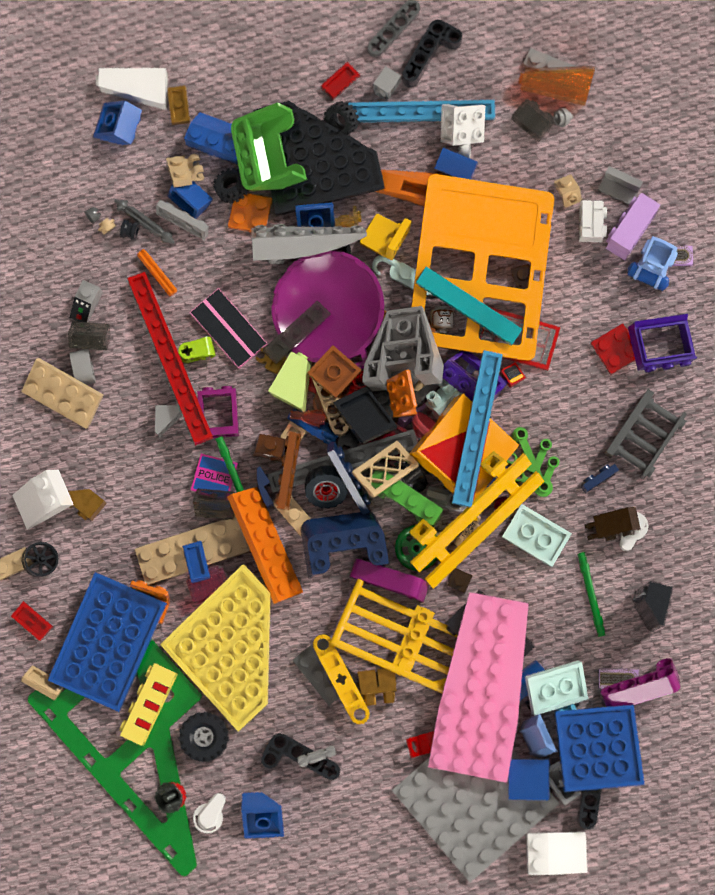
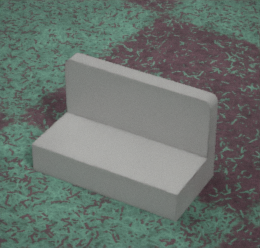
(620, 185)

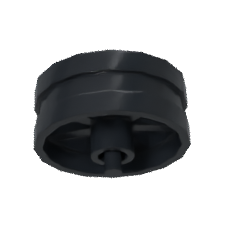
(40, 559)

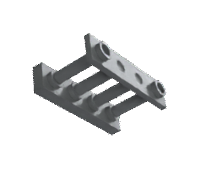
(637, 418)

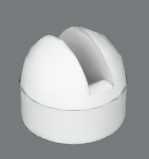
(465, 150)

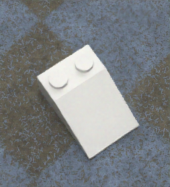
(42, 498)
(556, 853)

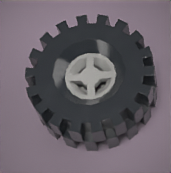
(195, 734)

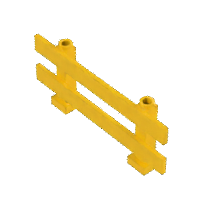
(505, 480)

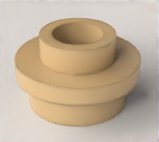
(106, 225)

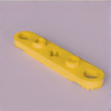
(348, 692)

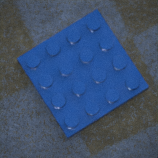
(599, 748)

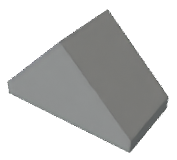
(165, 417)
(556, 784)

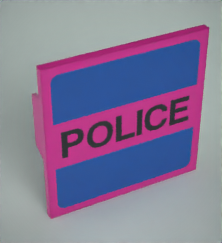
(212, 474)

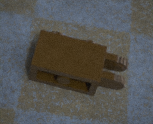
(614, 523)

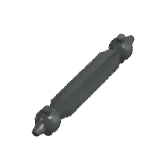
(166, 237)

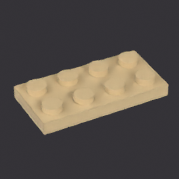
(62, 393)

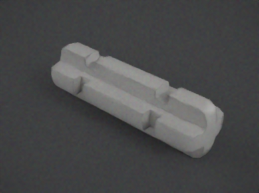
(316, 756)

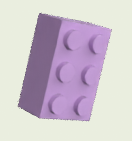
(631, 226)

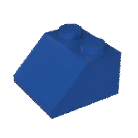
(118, 122)

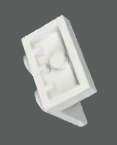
(462, 124)

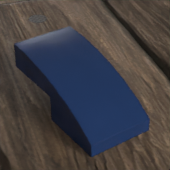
(262, 483)

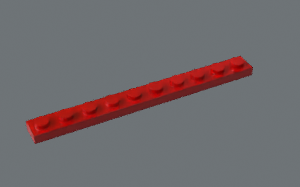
(170, 358)

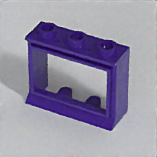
(665, 362)
(462, 379)

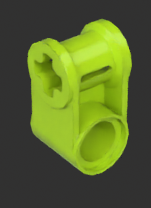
(198, 350)

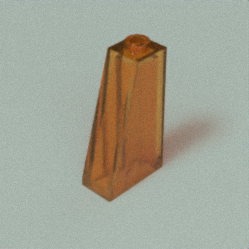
(561, 83)

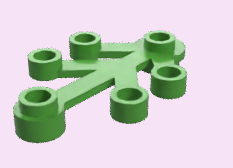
(536, 463)

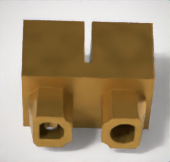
(369, 687)

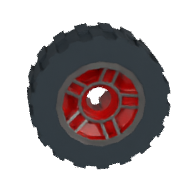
(325, 496)

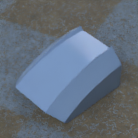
(537, 737)

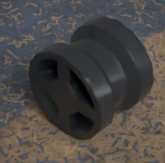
(129, 230)

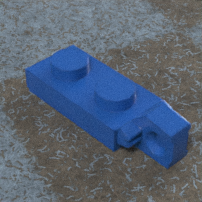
(323, 433)

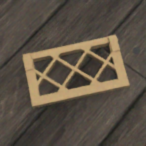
(404, 456)

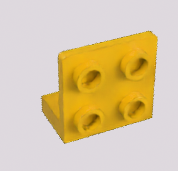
(385, 236)

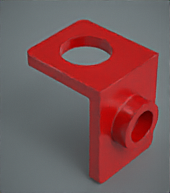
(422, 742)

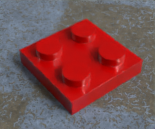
(614, 349)

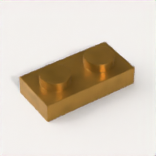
(178, 105)

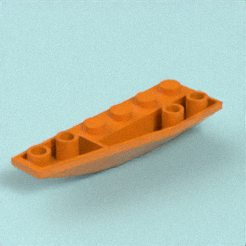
(406, 185)

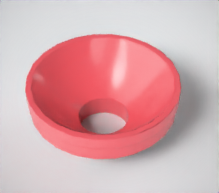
(422, 424)

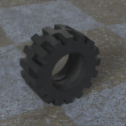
(346, 112)
(224, 180)

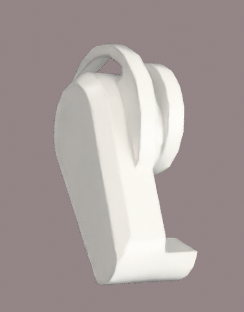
(627, 543)
(210, 814)

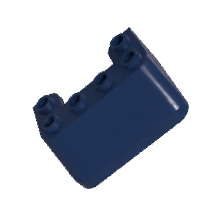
(339, 534)

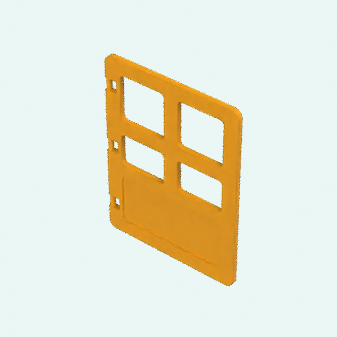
(487, 222)

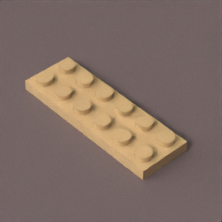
(167, 558)

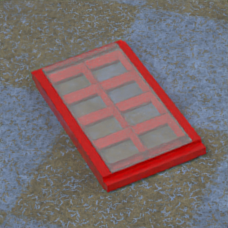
(546, 340)

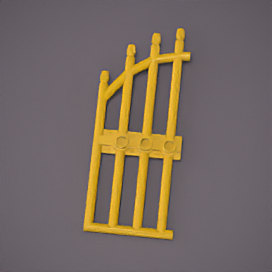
(409, 648)

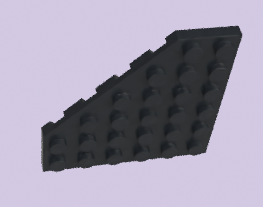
(333, 164)

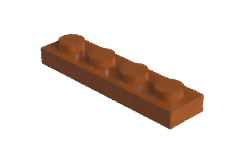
(289, 462)

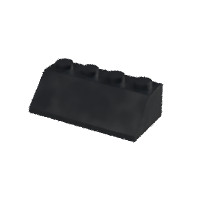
(652, 604)

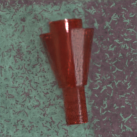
(312, 417)

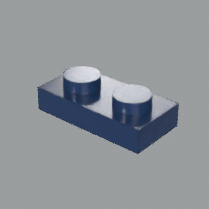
(605, 473)

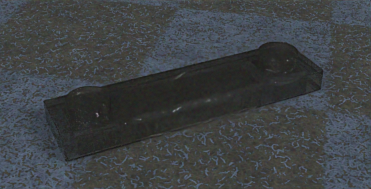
(296, 332)

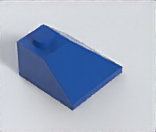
(261, 816)

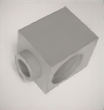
(386, 83)

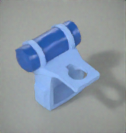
(653, 266)

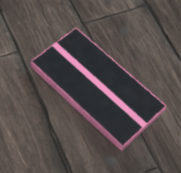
(228, 328)

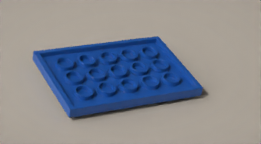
(107, 641)

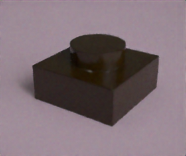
(460, 580)

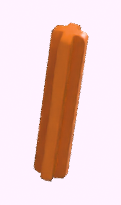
(157, 273)

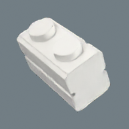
(591, 221)

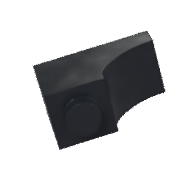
(414, 479)

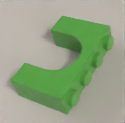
(409, 499)

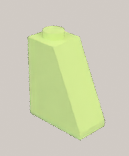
(292, 382)

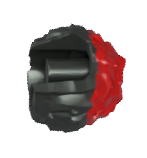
(170, 797)

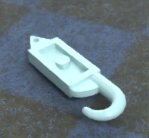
(398, 272)

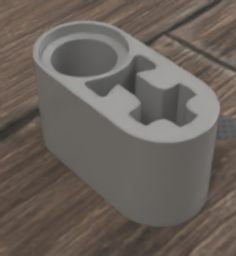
(82, 366)

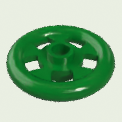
(402, 541)

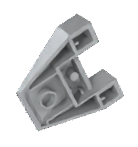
(402, 345)

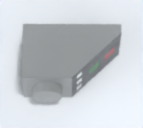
(85, 302)

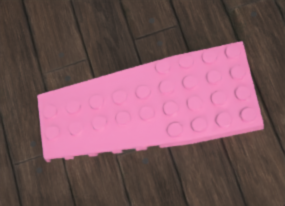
(482, 690)

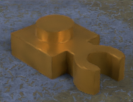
(271, 366)

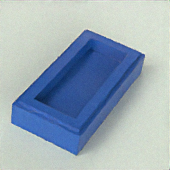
(196, 562)

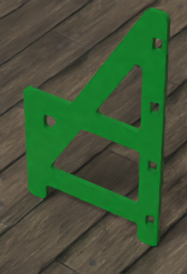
(108, 770)

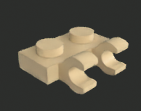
(179, 170)

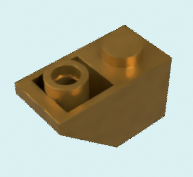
(87, 503)

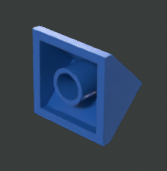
(315, 215)

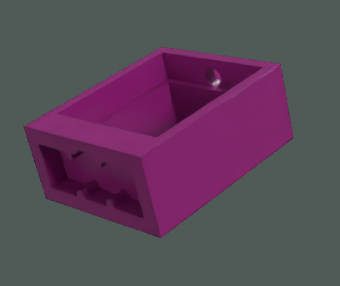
(228, 431)

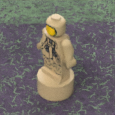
(468, 530)

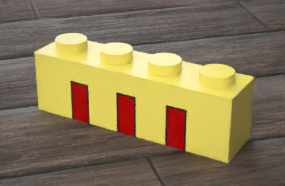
(148, 705)

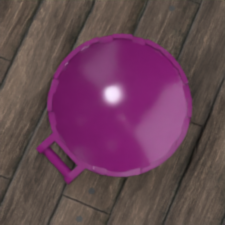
(345, 290)

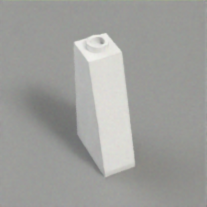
(135, 84)

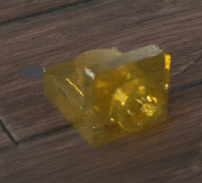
(347, 221)

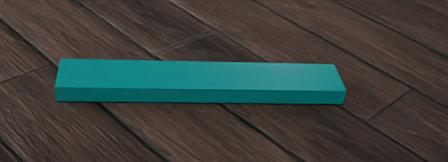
(468, 306)

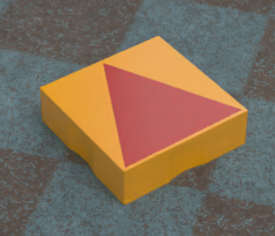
(442, 446)

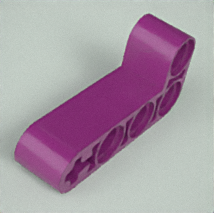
(390, 579)
(645, 687)

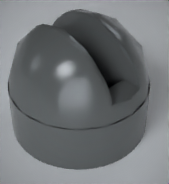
(92, 215)

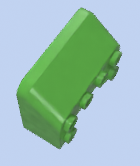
(261, 150)

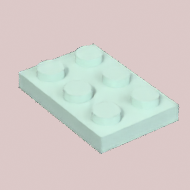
(536, 535)
(556, 687)

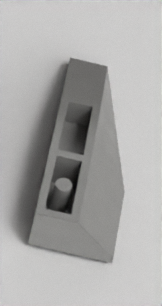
(297, 242)

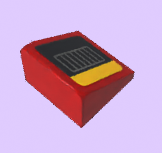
(512, 374)

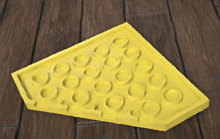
(227, 647)

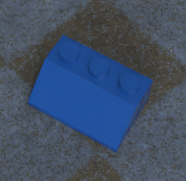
(211, 137)

